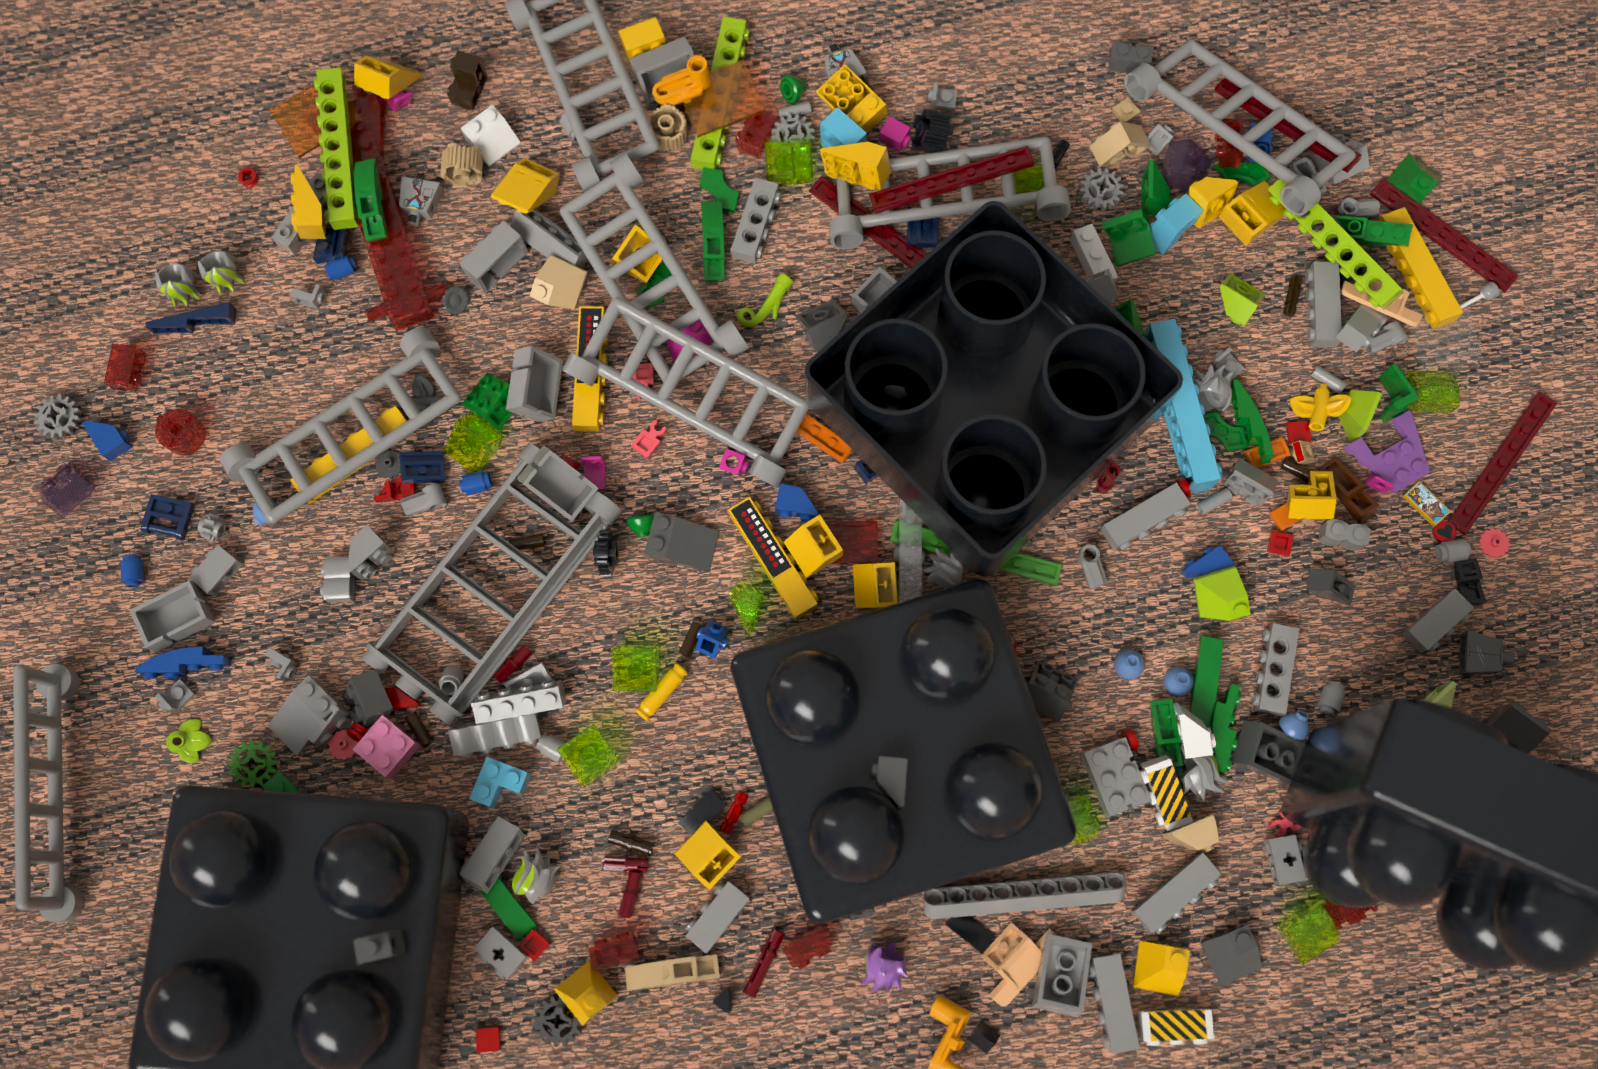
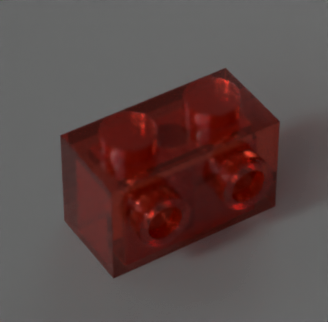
(755, 133)
(1225, 152)
(125, 367)
(805, 947)
(611, 953)

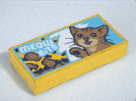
(1426, 504)

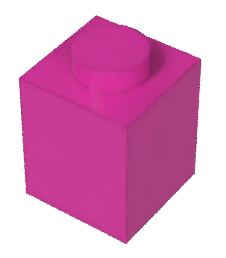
(895, 134)

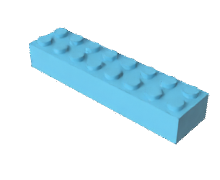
(1185, 414)

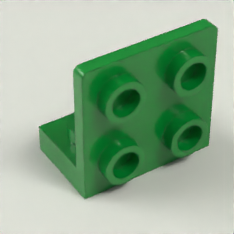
(1130, 237)
(1400, 391)
(490, 400)

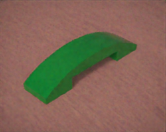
(509, 909)

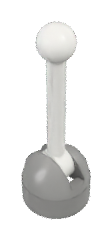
(1488, 292)

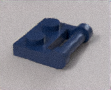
(170, 510)

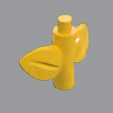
(1320, 406)

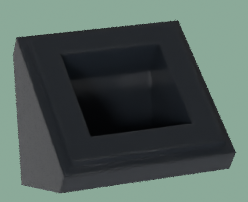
(724, 1001)
(984, 1037)

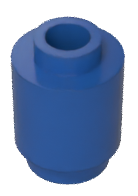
(340, 267)
(475, 482)
(132, 571)

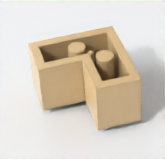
(1120, 141)

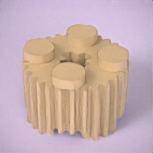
(669, 127)
(461, 165)

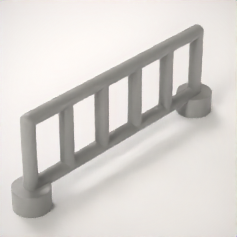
(588, 169)
(626, 178)
(1301, 191)
(1051, 201)
(588, 367)
(243, 463)
(56, 684)

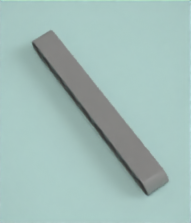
(1035, 898)

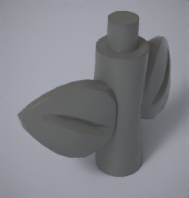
(424, 395)

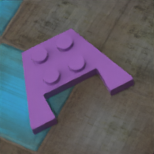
(1399, 463)

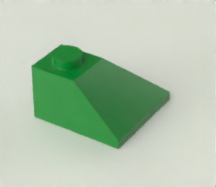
(1414, 178)
(1155, 191)

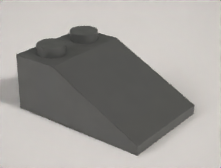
(681, 542)
(1267, 751)

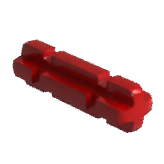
(733, 813)

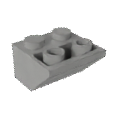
(1362, 165)
(1250, 483)
(367, 553)

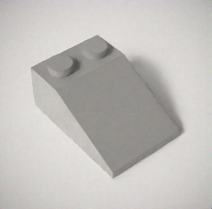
(302, 713)
(1062, 976)

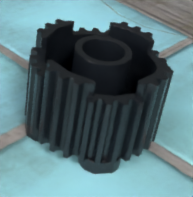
(931, 131)

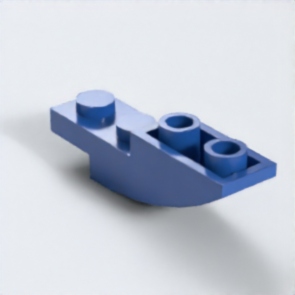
(179, 661)

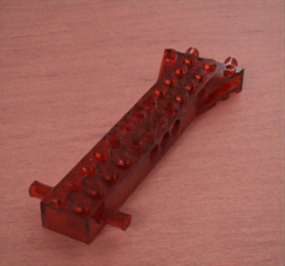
(393, 259)

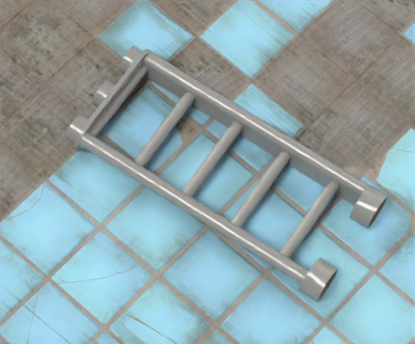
(412, 682)

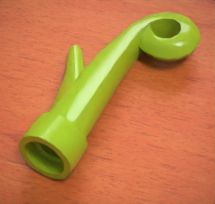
(771, 303)

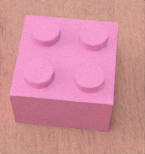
(386, 747)

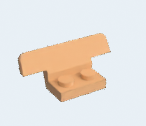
(1394, 310)
(1015, 960)

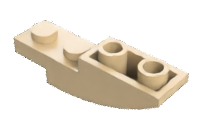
(672, 972)

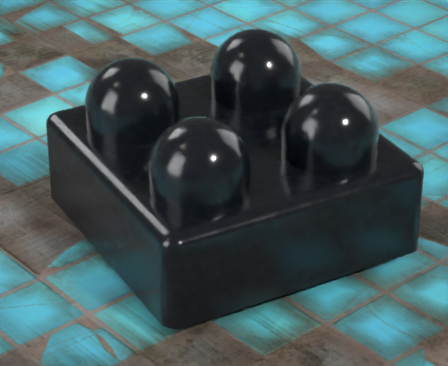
(1010, 382)
(913, 684)
(1439, 804)
(260, 927)

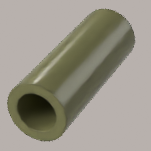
(756, 812)

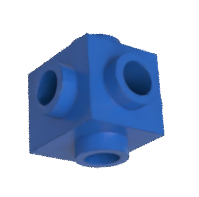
(712, 639)

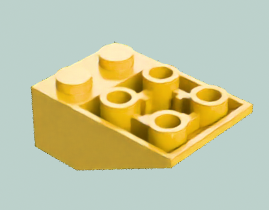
(383, 76)
(853, 98)
(858, 164)
(527, 186)
(308, 212)
(1251, 213)

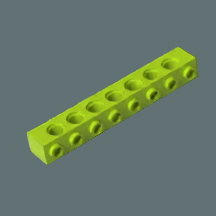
(730, 30)
(326, 81)
(1389, 290)

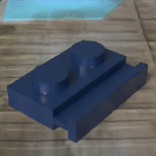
(922, 232)
(332, 246)
(422, 467)

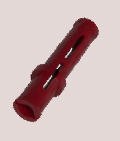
(1108, 478)
(765, 959)

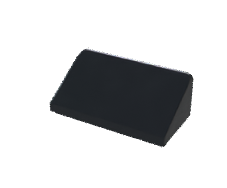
(971, 932)

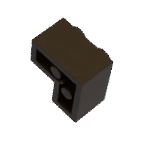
(468, 80)

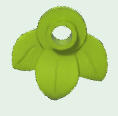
(192, 741)

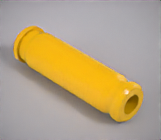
(665, 688)

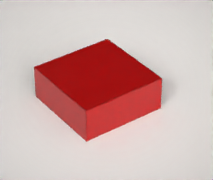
(1298, 431)
(1280, 543)
(534, 945)
(488, 1039)

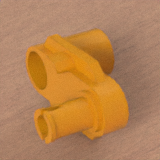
(683, 84)
(956, 1019)

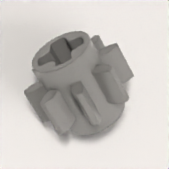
(211, 527)

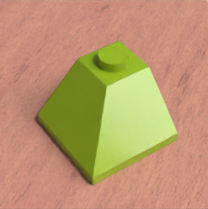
(1239, 299)
(1359, 413)
(1221, 595)

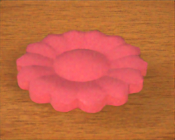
(1494, 543)
(342, 745)

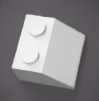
(491, 135)
(1193, 733)

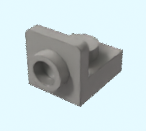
(942, 98)
(1160, 138)
(308, 298)
(1231, 363)
(286, 665)
(175, 697)

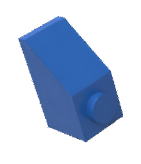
(108, 439)

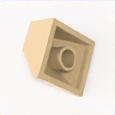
(559, 283)
(1196, 835)

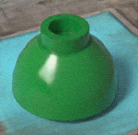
(792, 88)
(640, 524)

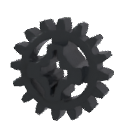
(605, 553)

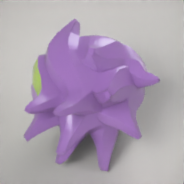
(884, 967)

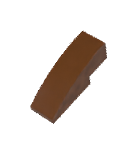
(1351, 491)

